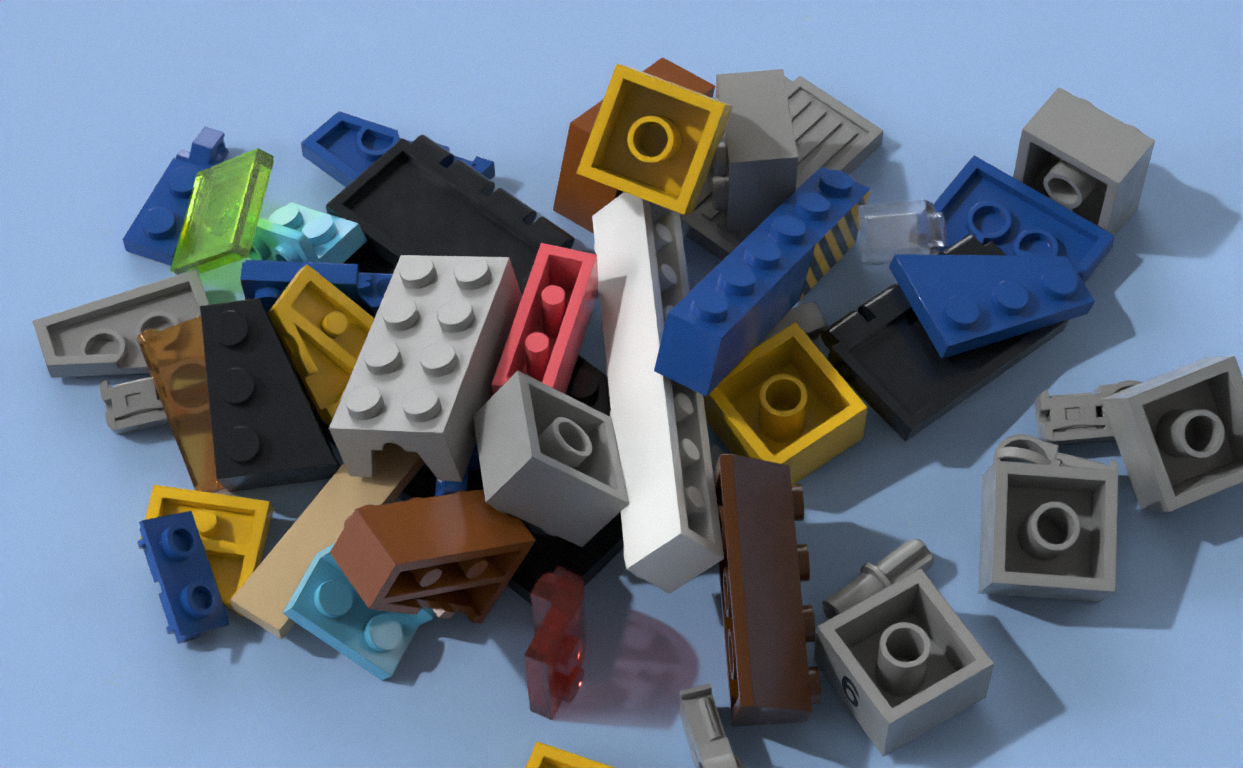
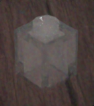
(900, 229)

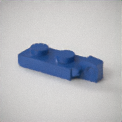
(160, 220)
(270, 278)

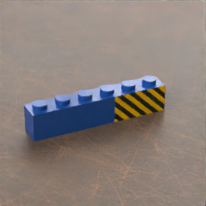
(760, 281)

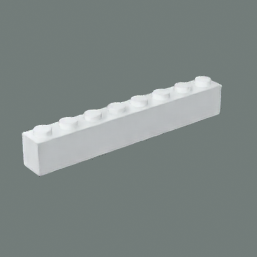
(657, 423)

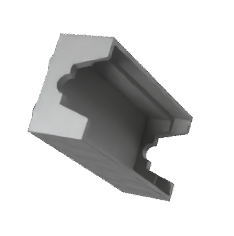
(428, 363)

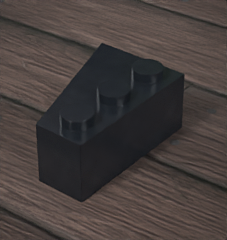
(257, 403)

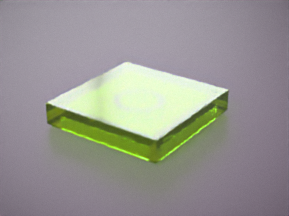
(223, 213)

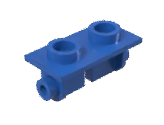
(184, 574)

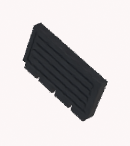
(433, 207)
(898, 369)

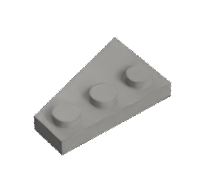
(103, 333)

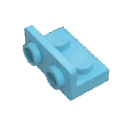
(305, 235)
(337, 615)

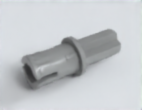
(874, 578)

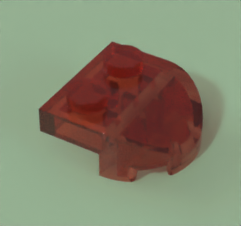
(558, 642)

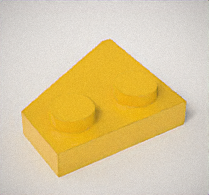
(321, 335)
(229, 527)

